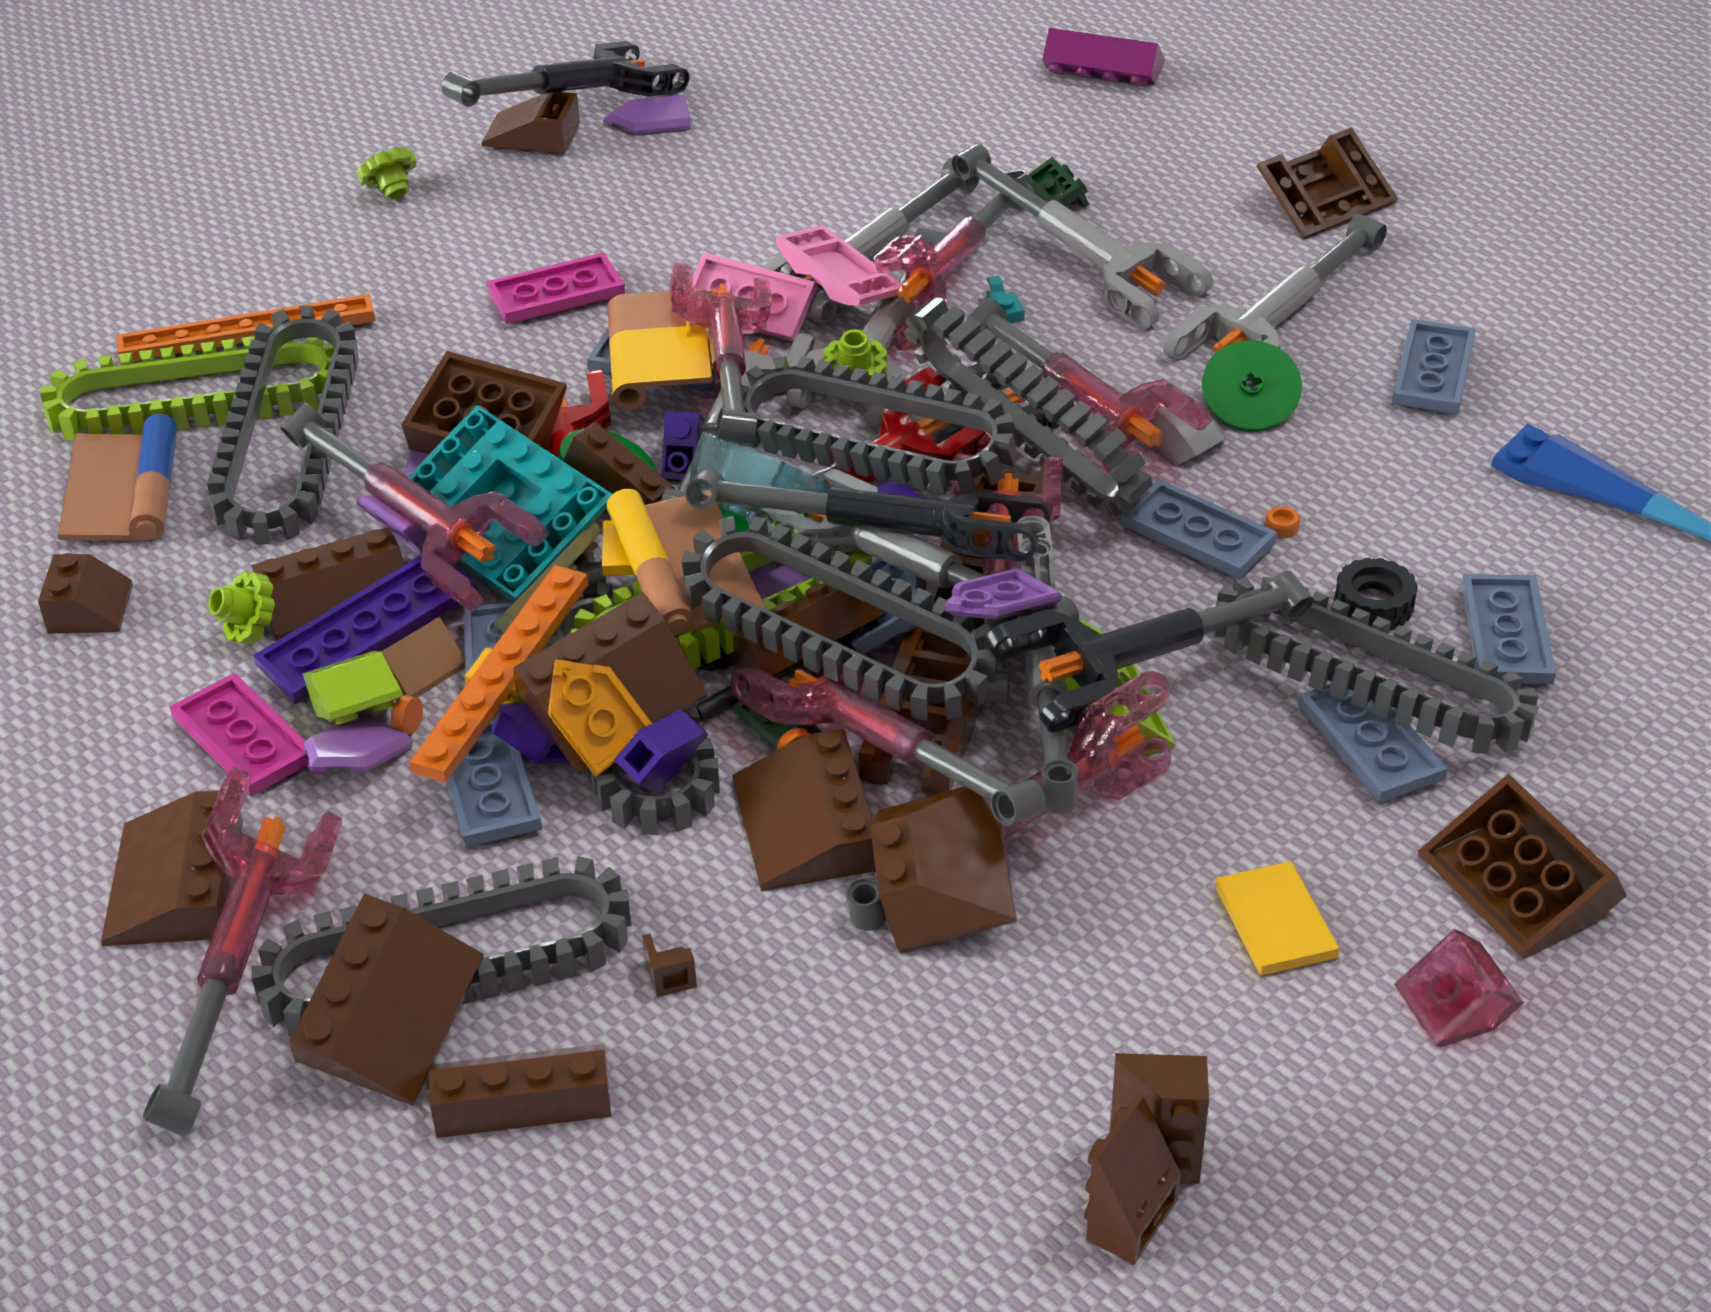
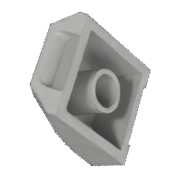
(1181, 440)

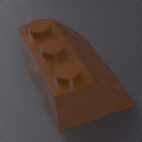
(613, 465)
(1177, 1097)

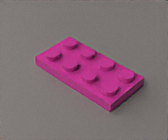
(555, 288)
(241, 732)

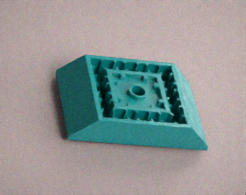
(490, 457)

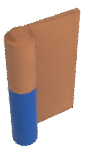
(120, 484)

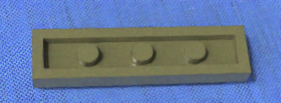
(581, 546)

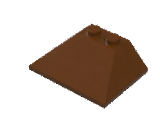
(1328, 184)
(941, 868)

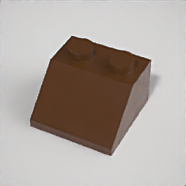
(83, 595)

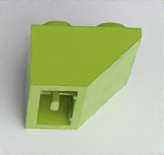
(352, 686)

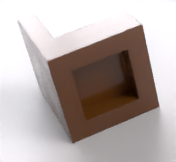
(669, 969)

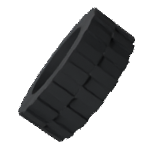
(1383, 576)

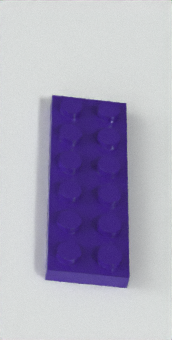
(355, 627)

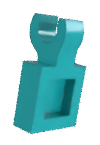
(1007, 301)

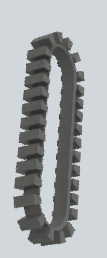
(893, 396)
(244, 414)
(1121, 488)
(819, 649)
(1506, 694)
(625, 802)
(609, 929)

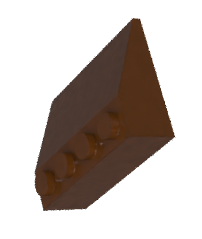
(462, 382)
(638, 650)
(806, 813)
(1522, 869)
(166, 877)
(385, 1001)

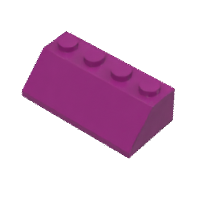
(1102, 56)

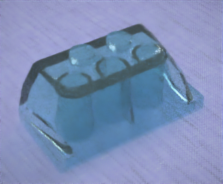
(749, 467)

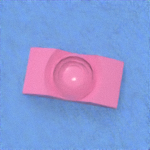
(836, 266)

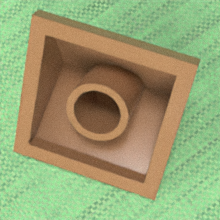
(424, 658)

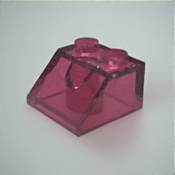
(1458, 990)

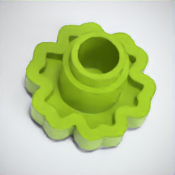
(388, 171)
(857, 352)
(243, 607)

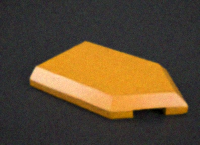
(593, 712)

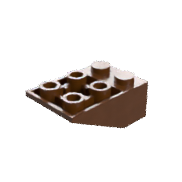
(536, 124)
(1130, 1183)

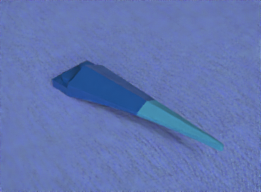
(1566, 467)

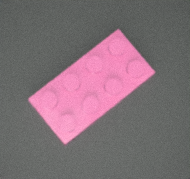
(789, 293)

